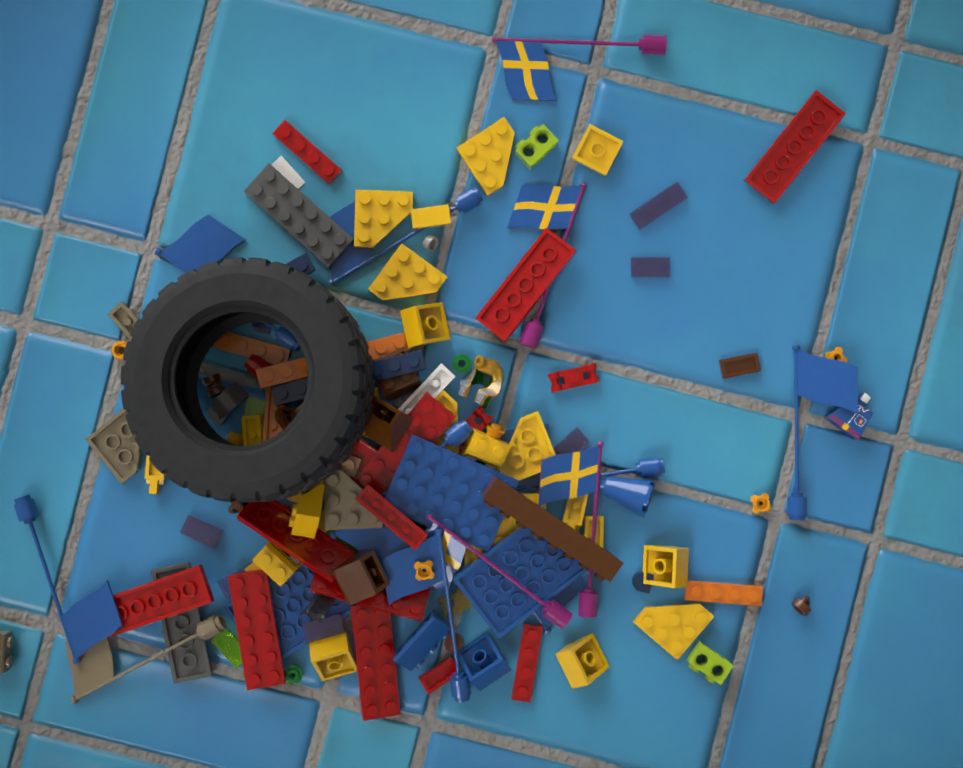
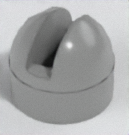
(430, 242)

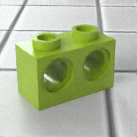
(540, 149)
(711, 660)

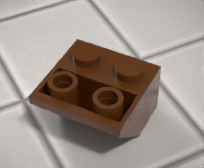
(400, 385)
(386, 424)
(360, 576)

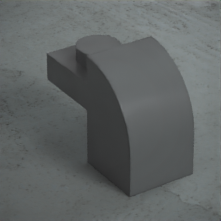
(227, 403)

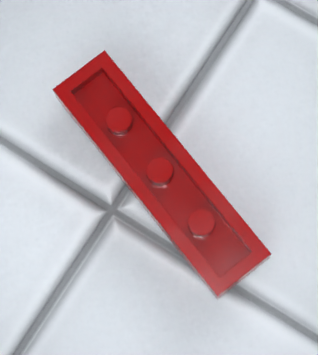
(307, 152)
(391, 517)
(526, 662)

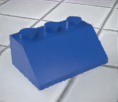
(422, 641)

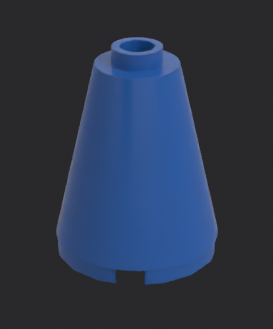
(629, 493)

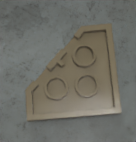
(117, 446)
(340, 506)

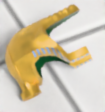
(487, 373)

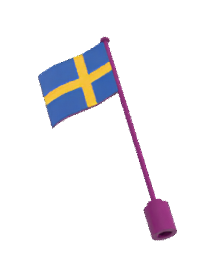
(528, 68)
(542, 208)
(567, 478)
(454, 552)

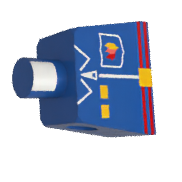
(849, 421)

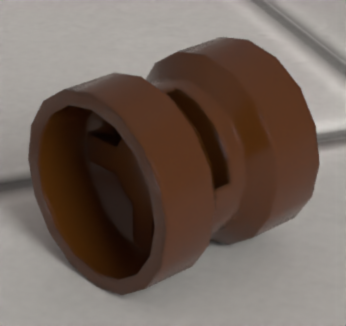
(216, 389)

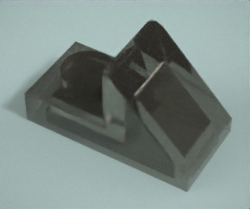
(319, 607)

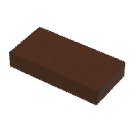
(739, 365)

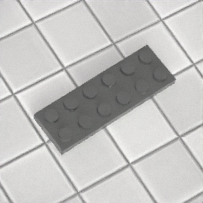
(299, 215)
(192, 658)

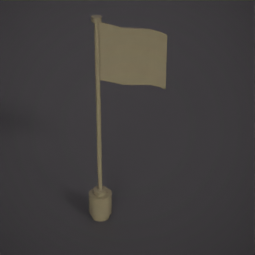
(98, 663)

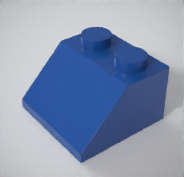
(483, 661)

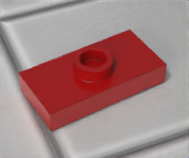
(438, 675)

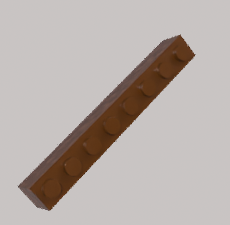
(551, 528)

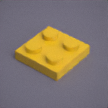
(597, 150)

